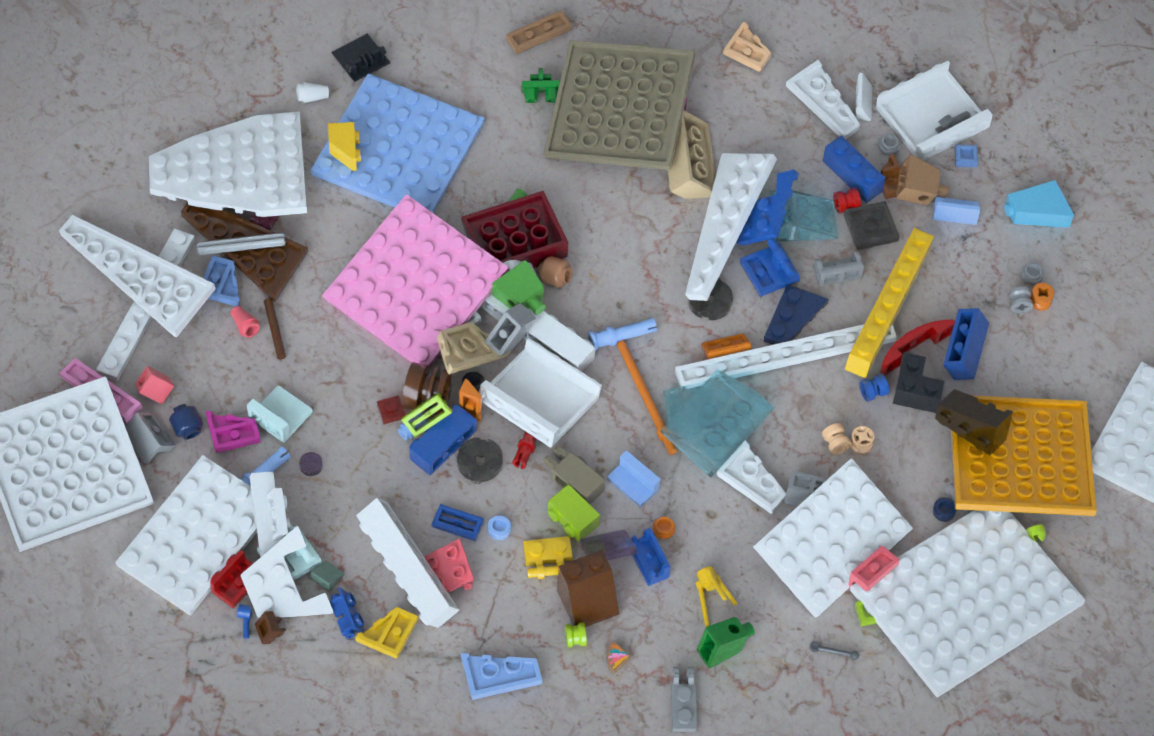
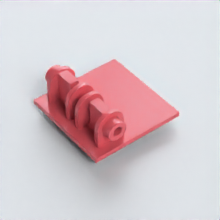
(451, 566)

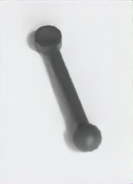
(814, 647)

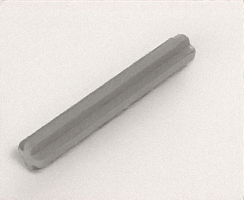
(241, 243)

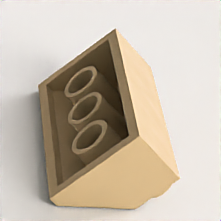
(693, 160)

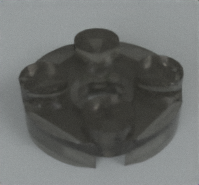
(717, 309)
(479, 471)

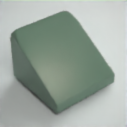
(326, 575)

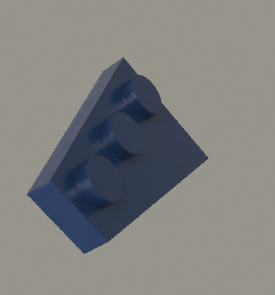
(792, 314)

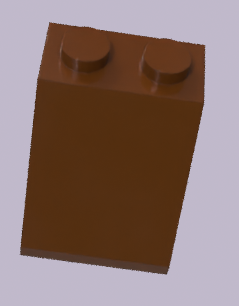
(588, 589)

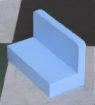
(956, 210)
(634, 479)

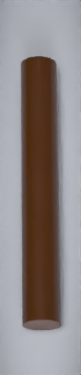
(274, 327)

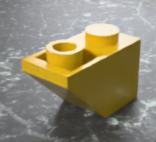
(342, 143)

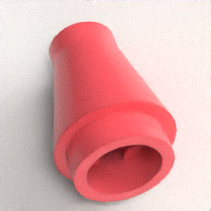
(246, 323)

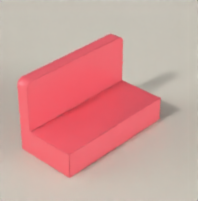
(873, 569)

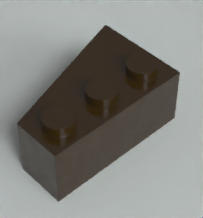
(974, 421)

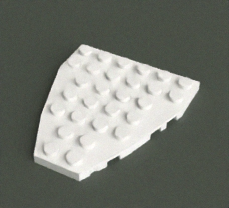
(237, 166)

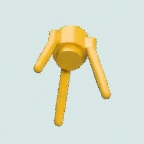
(710, 581)

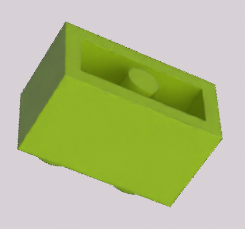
(573, 513)

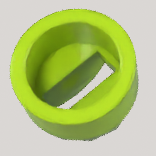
(1036, 532)

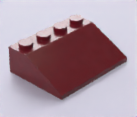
(518, 230)

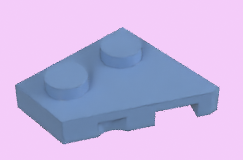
(222, 274)

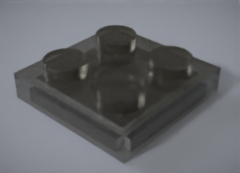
(871, 225)

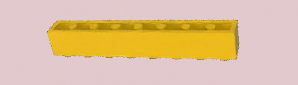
(889, 303)

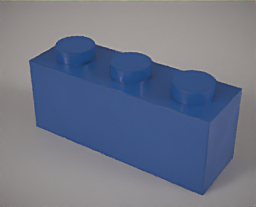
(853, 169)
(966, 344)
(442, 440)

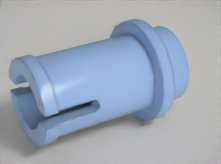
(405, 432)

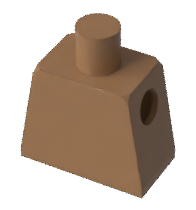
(919, 182)

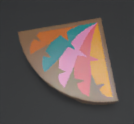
(616, 657)

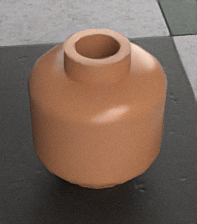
(555, 271)

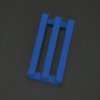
(455, 525)

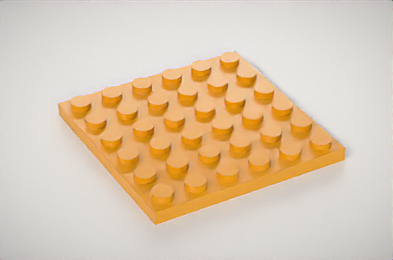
(1039, 466)

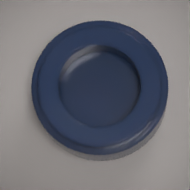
(944, 509)

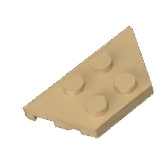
(465, 348)

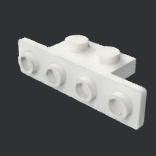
(269, 511)

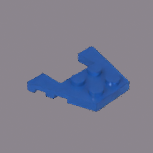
(768, 212)

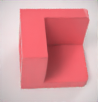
(154, 385)

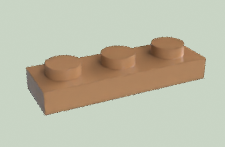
(538, 32)

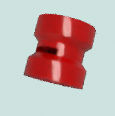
(846, 200)

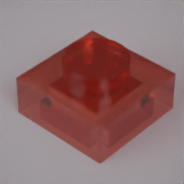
(390, 409)

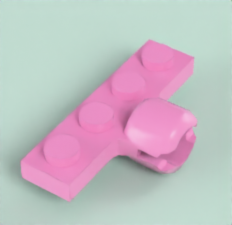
(78, 373)

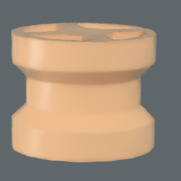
(861, 434)

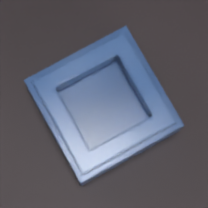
(966, 156)

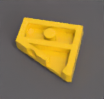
(389, 633)

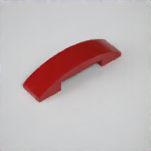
(934, 330)

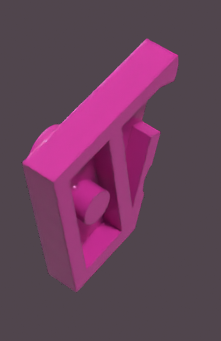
(231, 431)

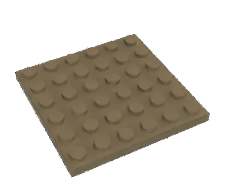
(620, 104)

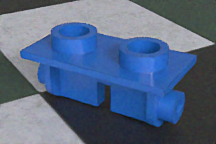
(345, 605)

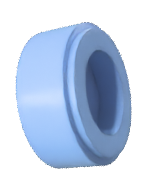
(499, 527)

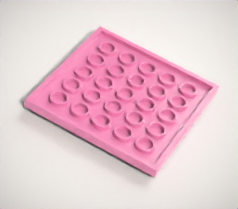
(414, 281)

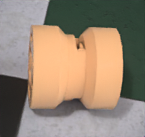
(836, 438)

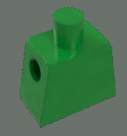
(723, 640)

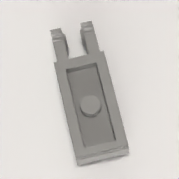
(683, 702)

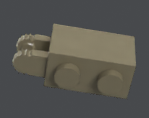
(576, 473)

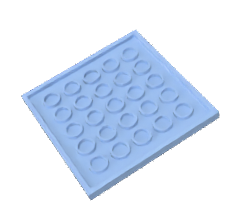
(405, 145)

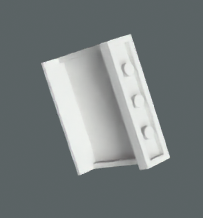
(921, 102)
(541, 393)

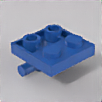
(770, 268)

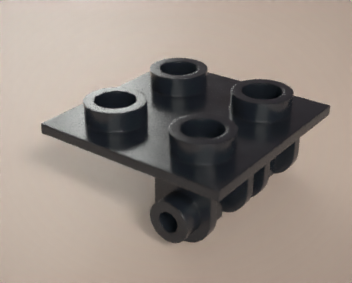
(361, 57)

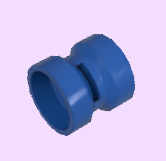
(874, 387)

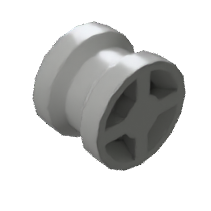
(1020, 300)

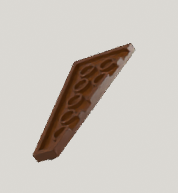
(266, 267)

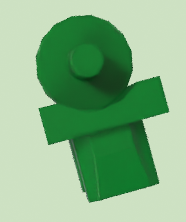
(537, 85)

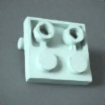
(301, 560)

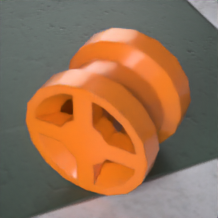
(1042, 302)

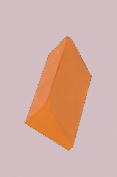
(726, 346)
(470, 400)

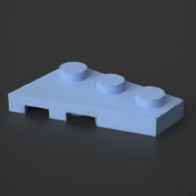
(498, 675)

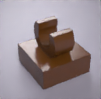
(268, 627)

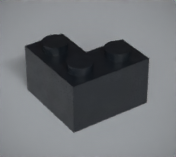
(913, 388)

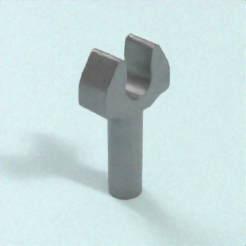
(948, 121)

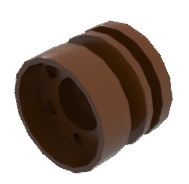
(421, 386)

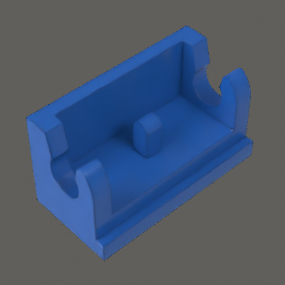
(650, 558)

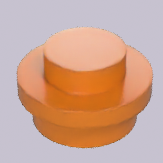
(663, 528)

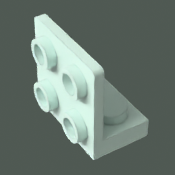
(279, 413)

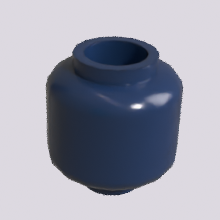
(186, 421)

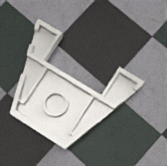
(273, 587)

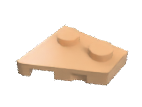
(747, 49)

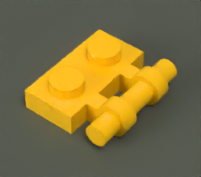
(546, 551)

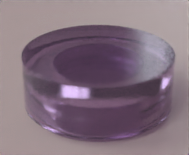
(311, 464)

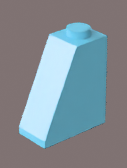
(1039, 206)

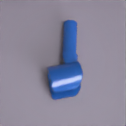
(245, 612)

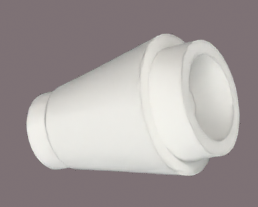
(311, 92)

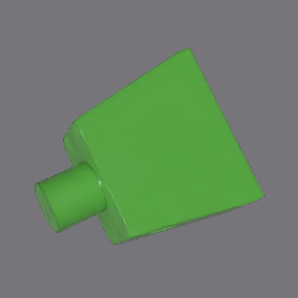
(518, 287)

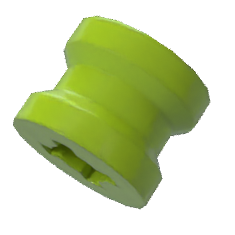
(575, 635)

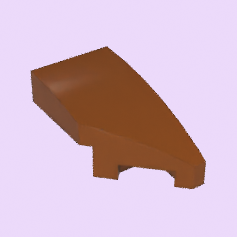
(891, 175)

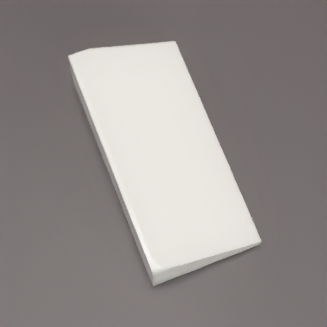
(863, 102)

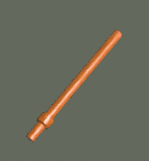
(650, 405)

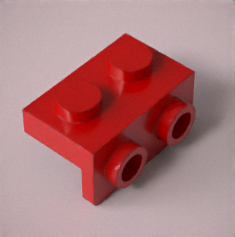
(228, 582)

